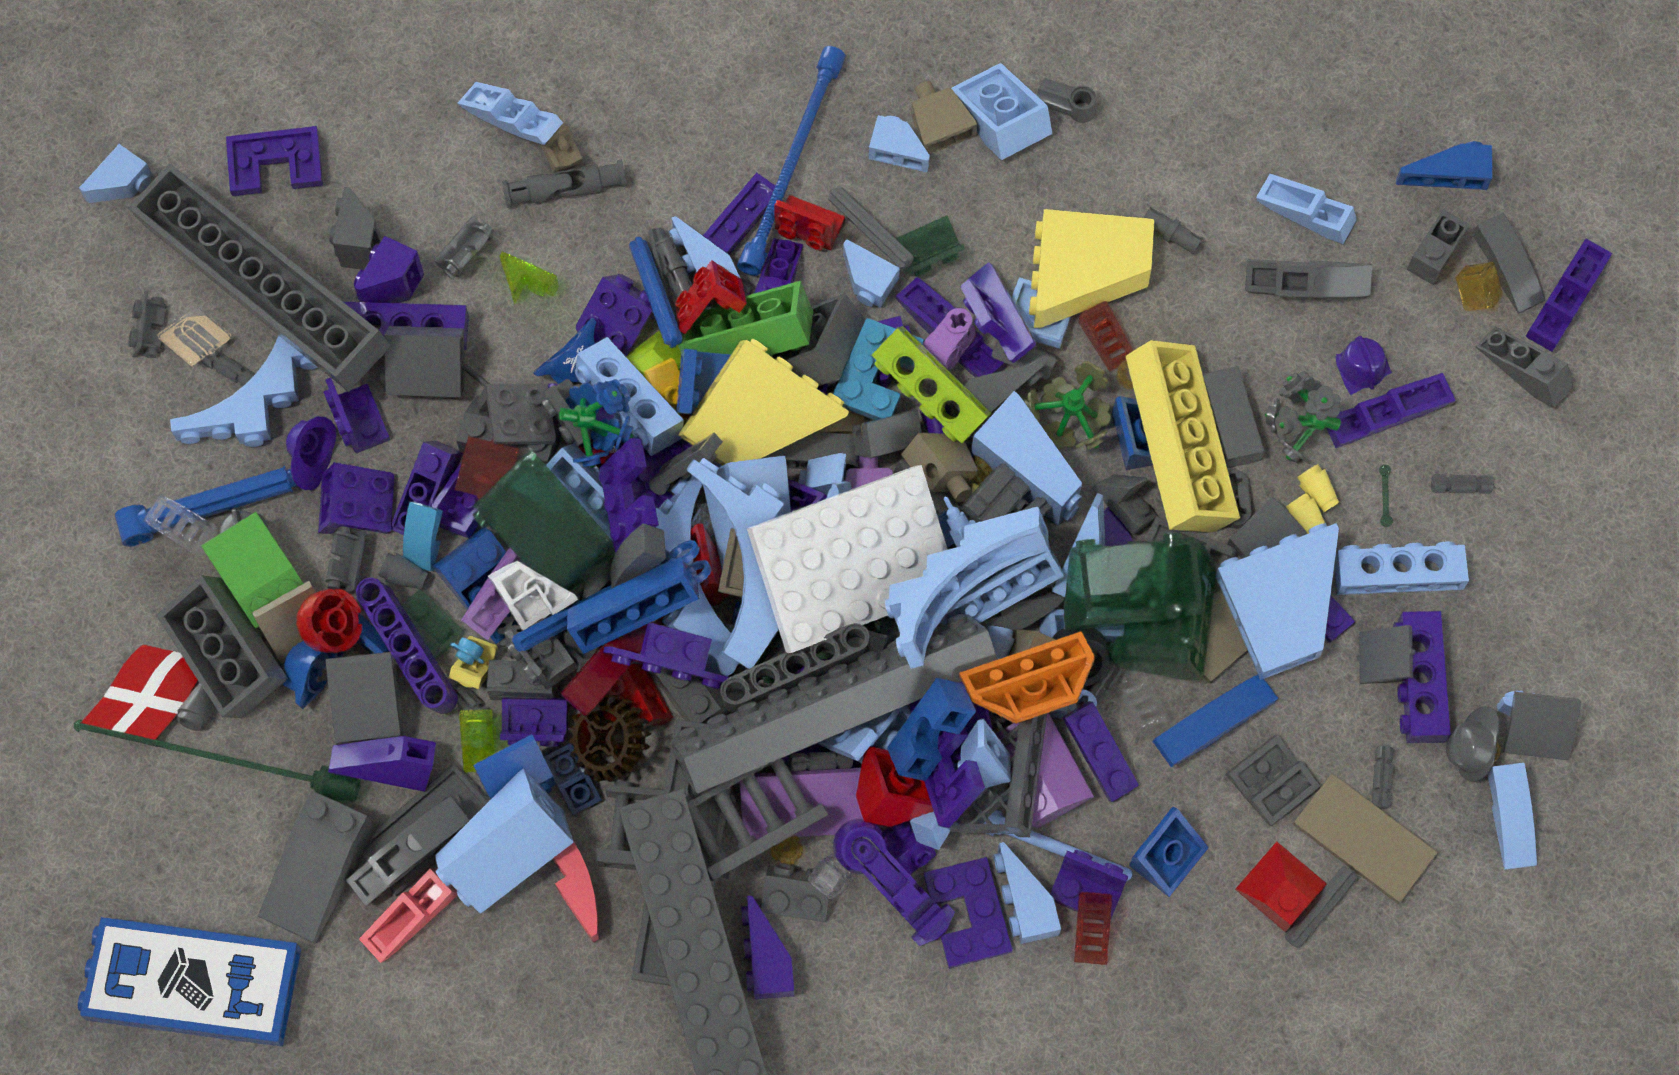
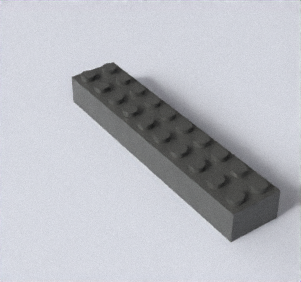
(260, 277)
(826, 705)
(691, 936)

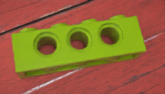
(972, 411)

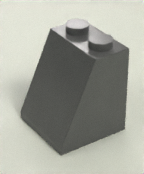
(364, 697)

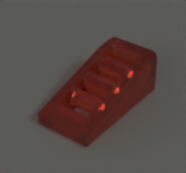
(1085, 321)
(1095, 907)

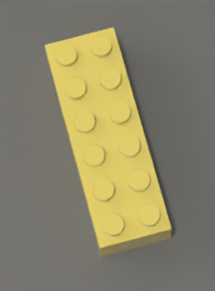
(1182, 437)

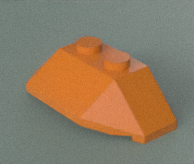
(1032, 679)

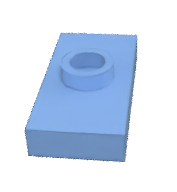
(852, 742)

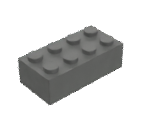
(221, 647)

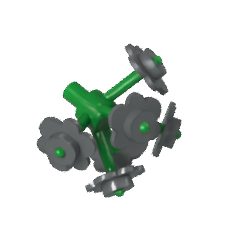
(1320, 412)

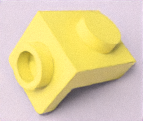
(477, 673)

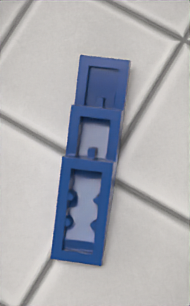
(1214, 720)

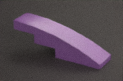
(488, 607)

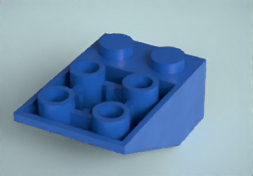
(468, 569)

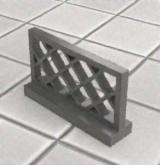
(1023, 784)

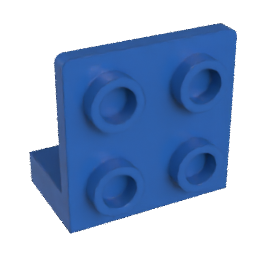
(696, 376)

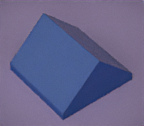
(1131, 433)
(1169, 852)

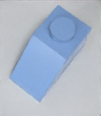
(897, 144)
(117, 177)
(869, 274)
(824, 472)
(989, 753)

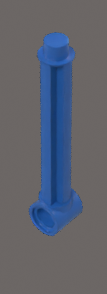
(205, 504)

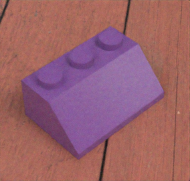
(1059, 780)

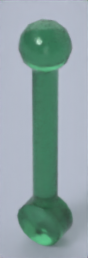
(1386, 520)

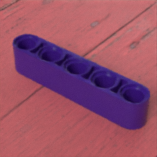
(418, 653)

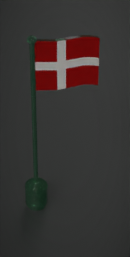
(146, 702)

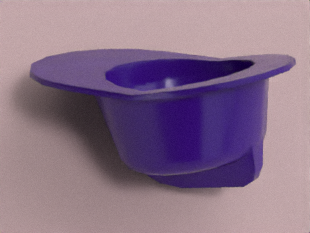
(1362, 364)
(311, 449)

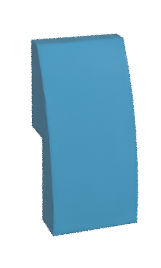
(420, 535)

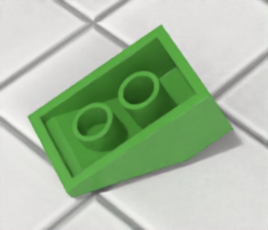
(251, 564)

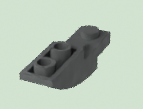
(1308, 279)
(408, 850)

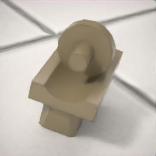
(561, 150)

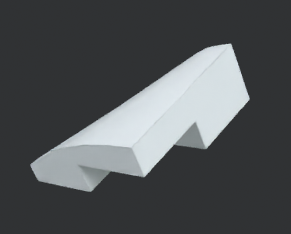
(529, 593)

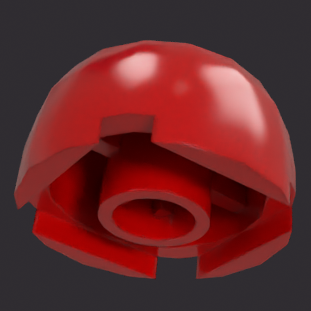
(329, 621)

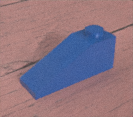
(1457, 167)

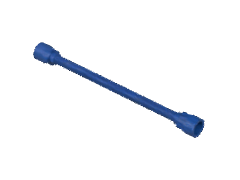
(754, 252)

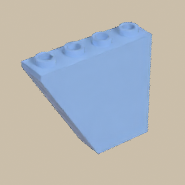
(1282, 598)

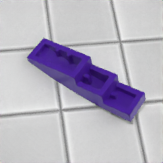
(1568, 295)
(930, 309)
(1392, 409)

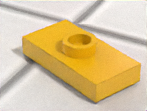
(665, 380)

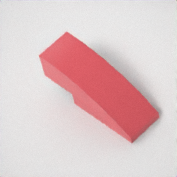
(578, 889)
(408, 915)

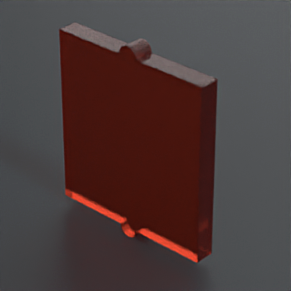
(483, 465)

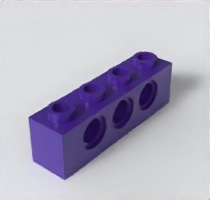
(413, 315)
(1436, 725)

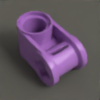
(951, 337)

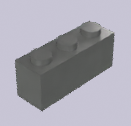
(1233, 417)

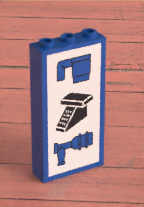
(190, 981)

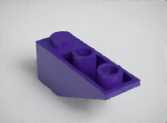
(780, 265)
(427, 478)
(389, 761)
(770, 960)

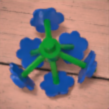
(585, 405)

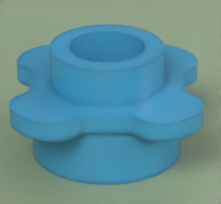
(468, 651)

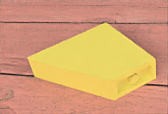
(1087, 262)
(759, 406)

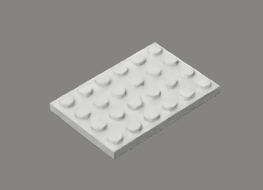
(843, 553)

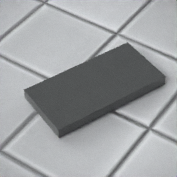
(449, 783)

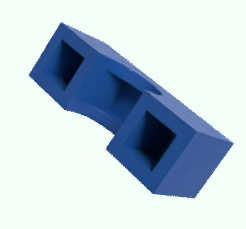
(915, 746)

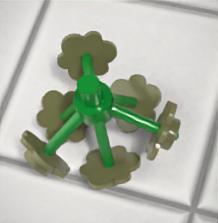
(1064, 397)

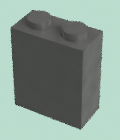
(424, 362)

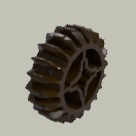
(620, 739)

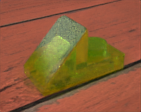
(521, 273)
(477, 736)

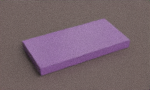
(831, 787)

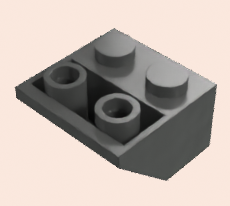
(354, 231)

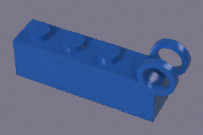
(638, 600)

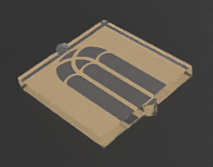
(194, 336)

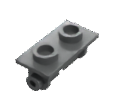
(463, 247)
(143, 337)
(350, 548)

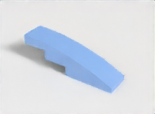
(509, 113)

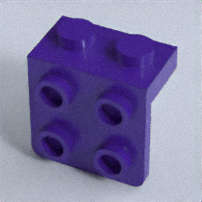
(619, 312)

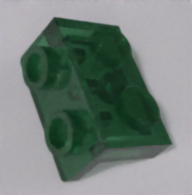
(931, 244)

